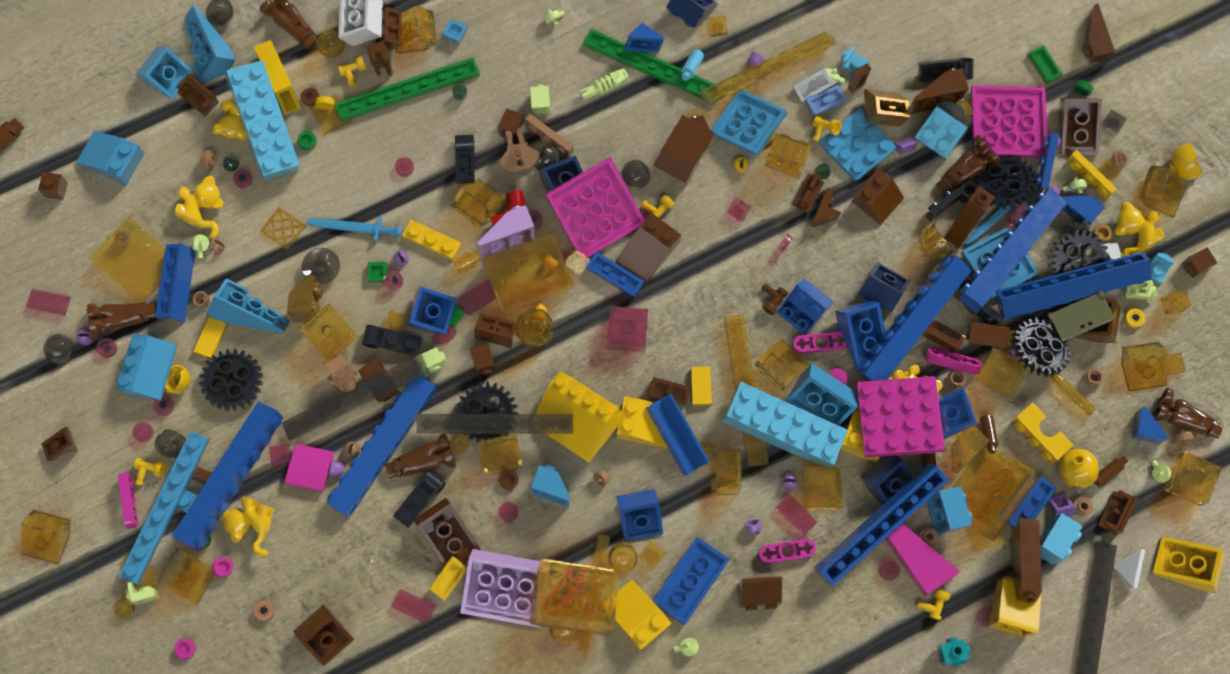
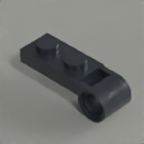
(933, 69)
(465, 159)
(950, 198)
(988, 314)
(391, 340)
(419, 498)

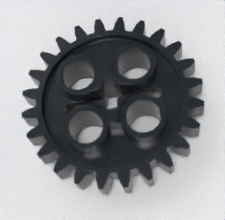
(1006, 181)
(1062, 259)
(1040, 348)
(238, 364)
(483, 396)

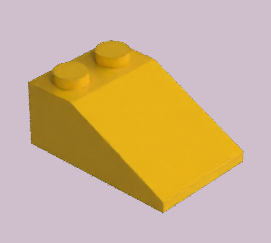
(638, 425)
(853, 439)
(1189, 564)
(639, 616)

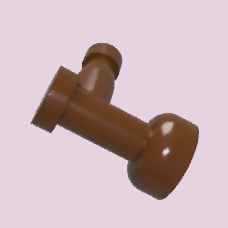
(770, 307)

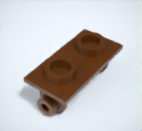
(808, 192)

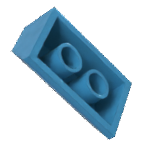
(146, 367)
(823, 395)

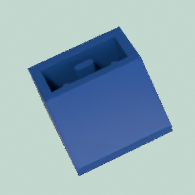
(805, 306)

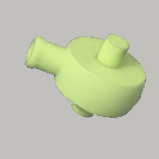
(552, 17)
(835, 76)
(1076, 186)
(200, 243)
(1161, 473)
(688, 647)

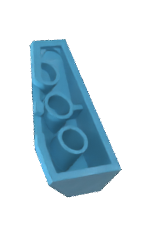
(208, 47)
(236, 307)

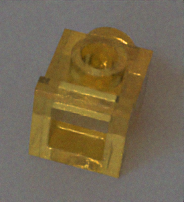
(1175, 302)

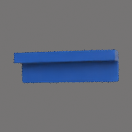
(175, 282)
(677, 434)

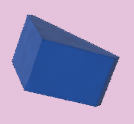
(644, 39)
(1147, 428)

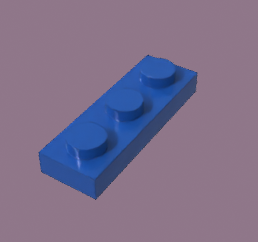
(1046, 161)
(615, 274)
(1033, 502)

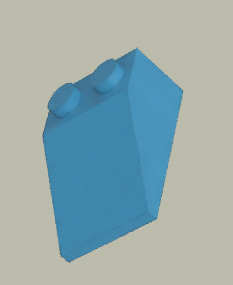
(111, 156)

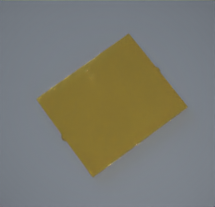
(131, 260)

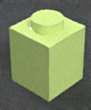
(540, 100)

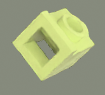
(434, 360)

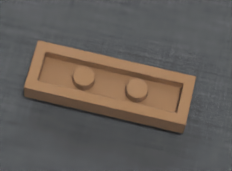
(549, 136)

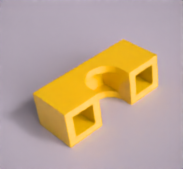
(1029, 424)

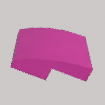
(309, 468)

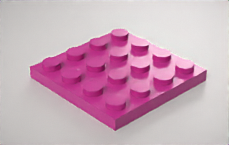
(1010, 119)
(595, 208)
(900, 417)

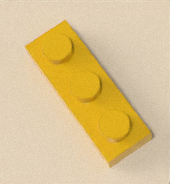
(1091, 175)
(431, 240)

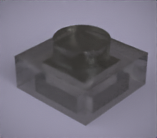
(1113, 122)

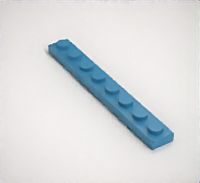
(164, 508)

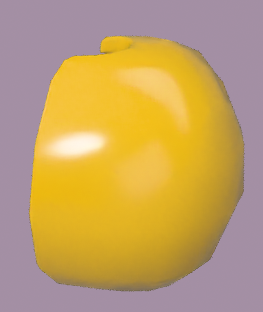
(177, 380)

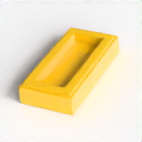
(210, 338)
(701, 386)
(448, 578)

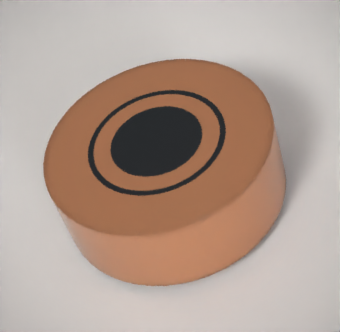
(264, 610)

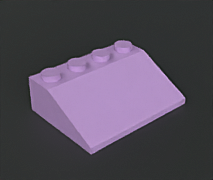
(509, 232)
(499, 587)

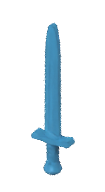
(989, 222)
(357, 227)

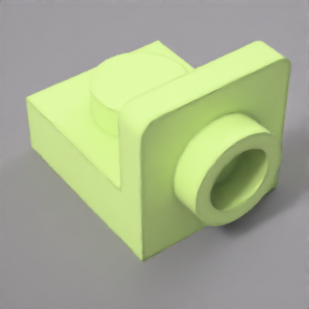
(1142, 291)
(144, 595)

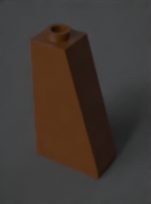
(969, 217)
(1026, 560)

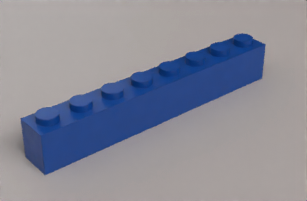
(1012, 251)
(1073, 285)
(914, 319)
(381, 447)
(228, 477)
(881, 524)

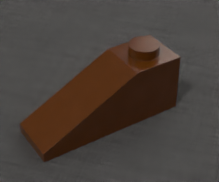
(1097, 43)

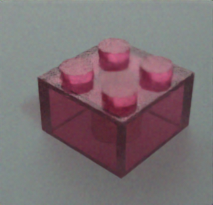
(627, 329)

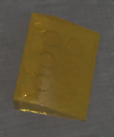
(527, 273)
(994, 490)
(574, 597)

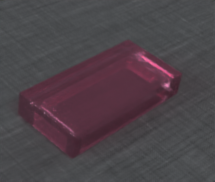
(476, 298)
(48, 302)
(796, 515)
(413, 606)

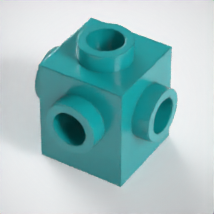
(947, 654)

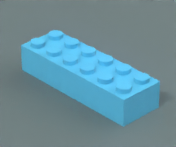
(262, 120)
(784, 425)

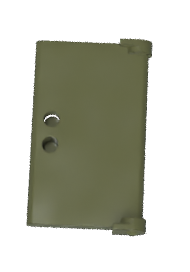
(1086, 311)

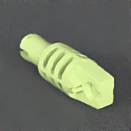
(605, 84)

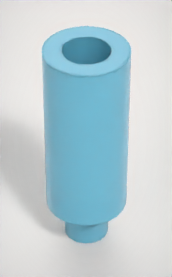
(692, 64)

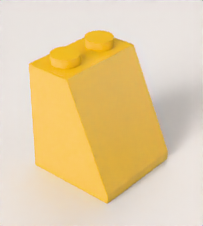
(1013, 615)

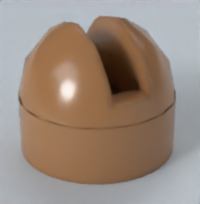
(216, 246)
(200, 301)
(355, 450)
(602, 477)

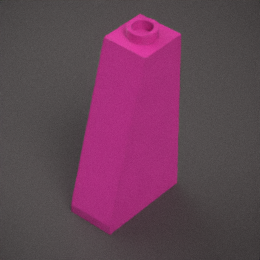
(920, 560)

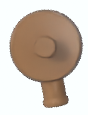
(1184, 437)

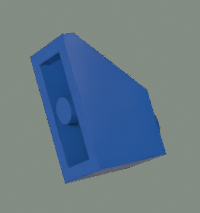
(1082, 208)

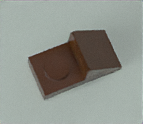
(825, 213)
(59, 444)

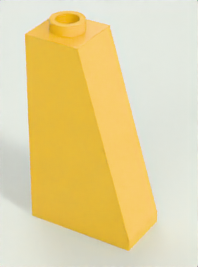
(279, 80)

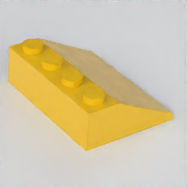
(592, 415)

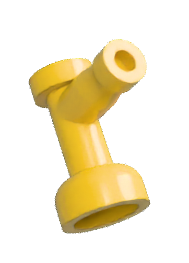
(347, 70)
(833, 126)
(666, 203)
(142, 466)
(935, 610)

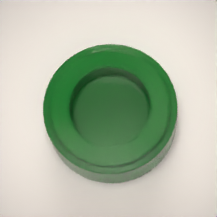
(1083, 88)
(307, 140)

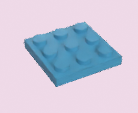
(749, 122)
(858, 146)
(982, 250)

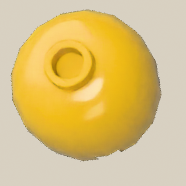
(1185, 162)
(1078, 468)

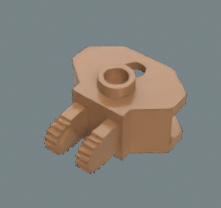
(519, 151)
(341, 373)

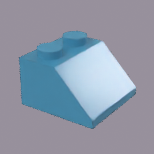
(164, 71)
(549, 486)
(949, 511)

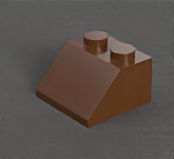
(878, 196)
(760, 592)
(323, 635)

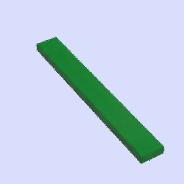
(645, 63)
(407, 89)

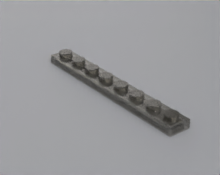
(359, 396)
(494, 424)
(1095, 608)

